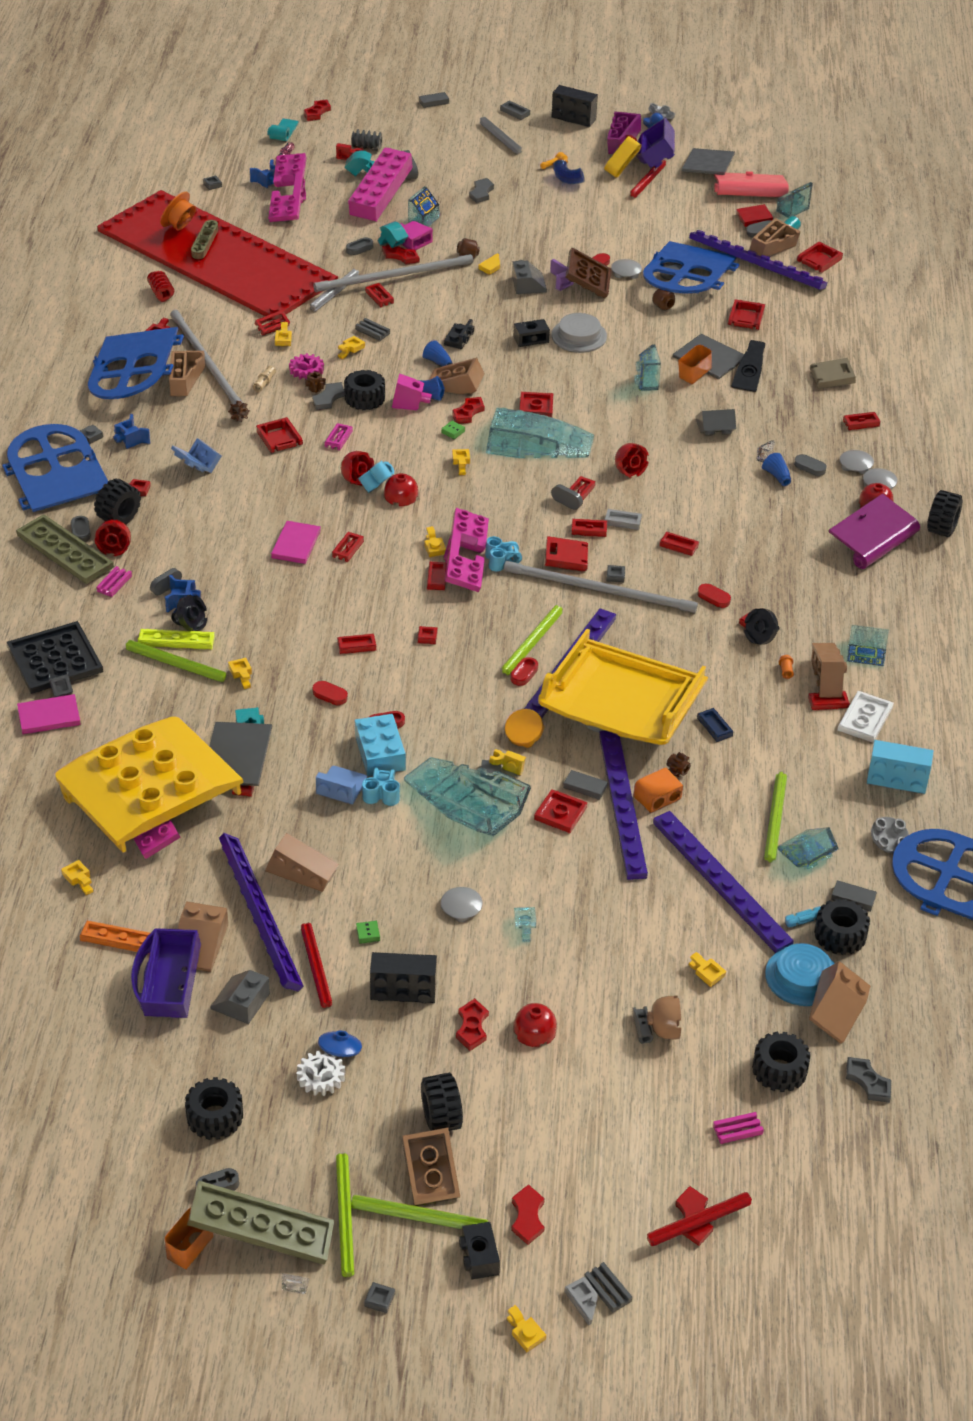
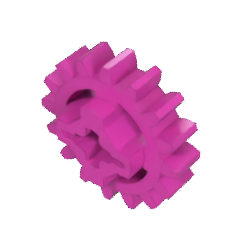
(305, 365)

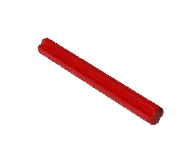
(640, 186)
(316, 965)
(699, 1219)

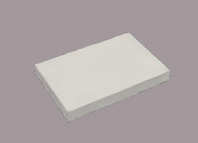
(865, 716)

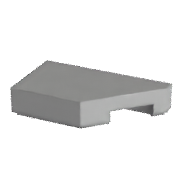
(583, 1297)

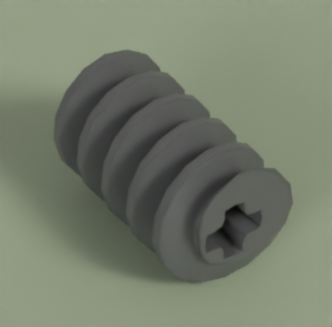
(365, 140)

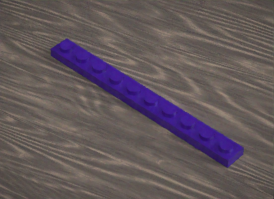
(763, 261)
(598, 627)
(623, 806)
(723, 882)
(261, 913)

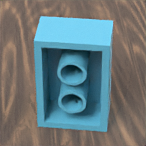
(380, 744)
(900, 766)

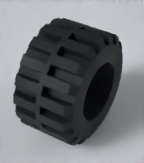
(364, 389)
(117, 501)
(944, 513)
(846, 938)
(776, 1074)
(441, 1102)
(217, 1122)

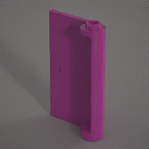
(875, 530)

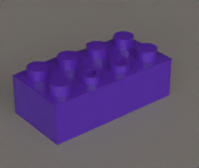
(657, 144)
(164, 976)

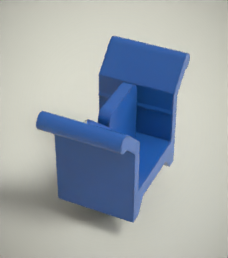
(263, 177)
(130, 434)
(179, 589)

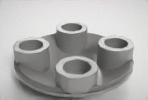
(664, 110)
(626, 268)
(856, 461)
(881, 476)
(888, 833)
(461, 903)

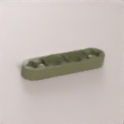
(205, 236)

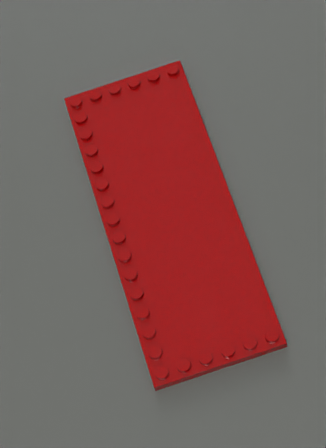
(235, 264)

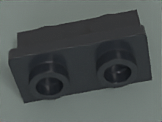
(459, 335)

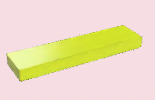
(176, 638)

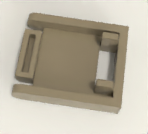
(832, 374)

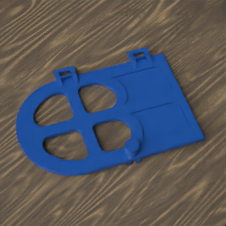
(690, 258)
(131, 348)
(61, 482)
(907, 853)

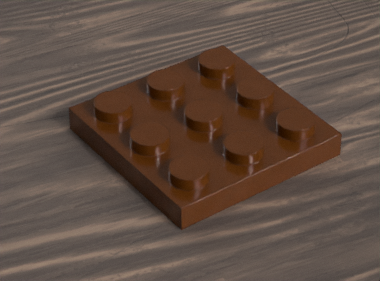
(588, 273)

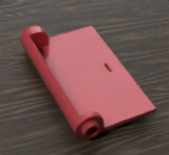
(751, 184)

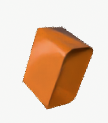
(689, 367)
(658, 790)
(182, 1232)

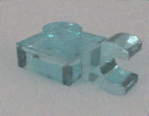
(526, 919)

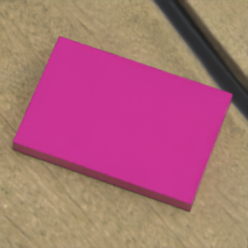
(296, 542)
(48, 714)

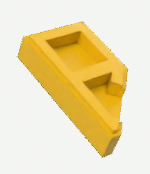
(490, 265)

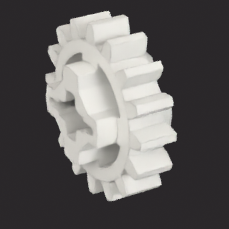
(320, 1073)

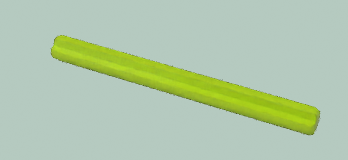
(532, 639)
(176, 661)
(775, 817)
(413, 1212)
(345, 1217)

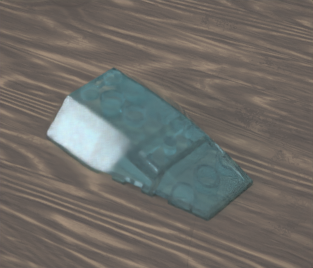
(527, 433)
(470, 796)

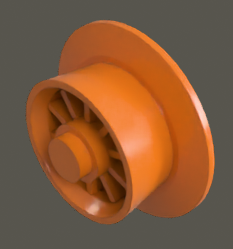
(178, 212)

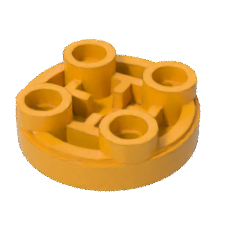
(524, 727)

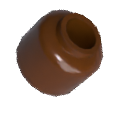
(468, 247)
(663, 299)

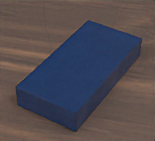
(715, 724)

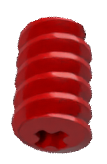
(160, 285)

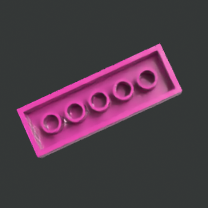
(380, 184)

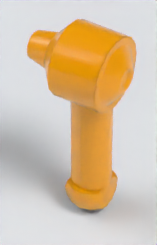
(559, 156)

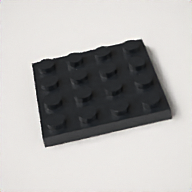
(54, 654)

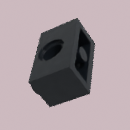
(531, 333)
(482, 1263)

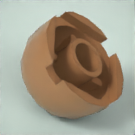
(666, 1017)

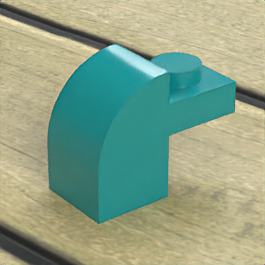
(358, 161)
(393, 234)

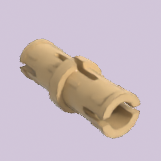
(260, 383)

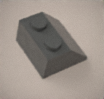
(527, 278)
(716, 421)
(243, 996)

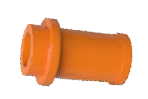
(786, 665)

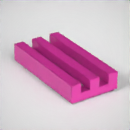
(341, 437)
(111, 581)
(735, 1125)

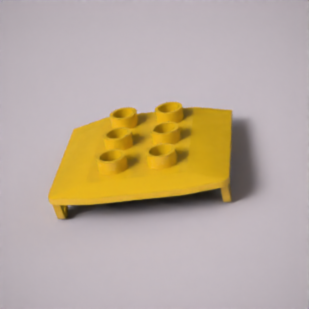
(621, 691)
(145, 779)

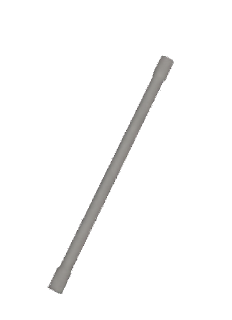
(326, 285)
(179, 320)
(682, 604)

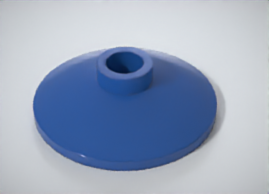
(340, 1044)

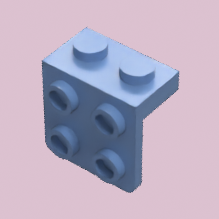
(200, 456)
(340, 784)

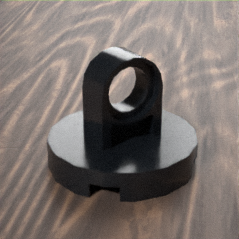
(190, 613)
(761, 626)

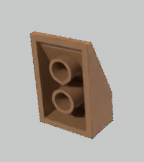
(461, 376)
(211, 927)
(838, 1001)
(430, 1166)

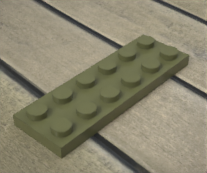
(65, 549)
(261, 1222)

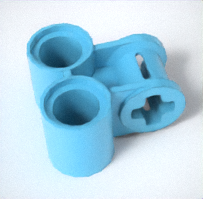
(376, 475)
(500, 552)
(381, 787)

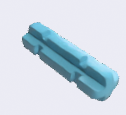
(801, 917)

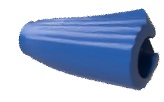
(436, 353)
(435, 387)
(777, 467)

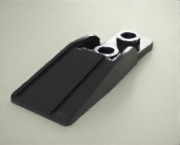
(750, 367)

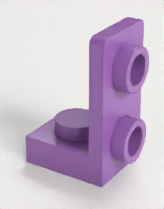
(559, 271)

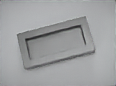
(623, 519)

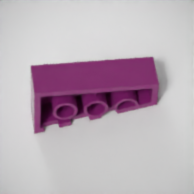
(622, 125)

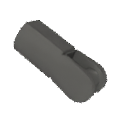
(643, 1029)

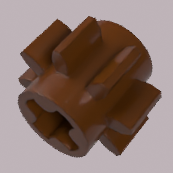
(315, 382)
(239, 411)
(678, 764)

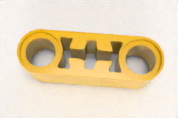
(622, 157)

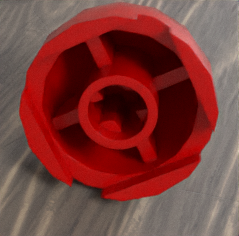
(631, 459)
(355, 465)
(401, 489)
(872, 491)
(113, 537)
(535, 1025)

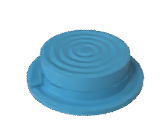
(796, 972)

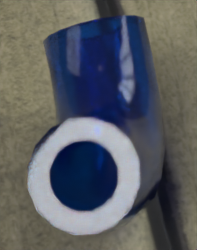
(567, 175)

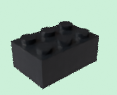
(574, 105)
(403, 977)

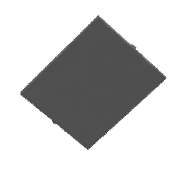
(708, 161)
(723, 357)
(242, 748)

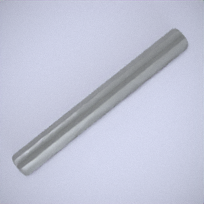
(511, 144)
(329, 294)

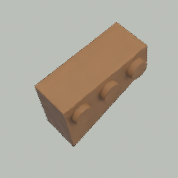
(774, 238)
(186, 371)
(830, 668)
(301, 864)

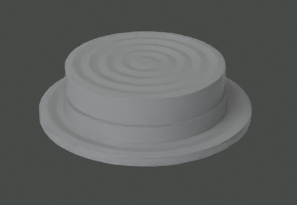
(579, 333)

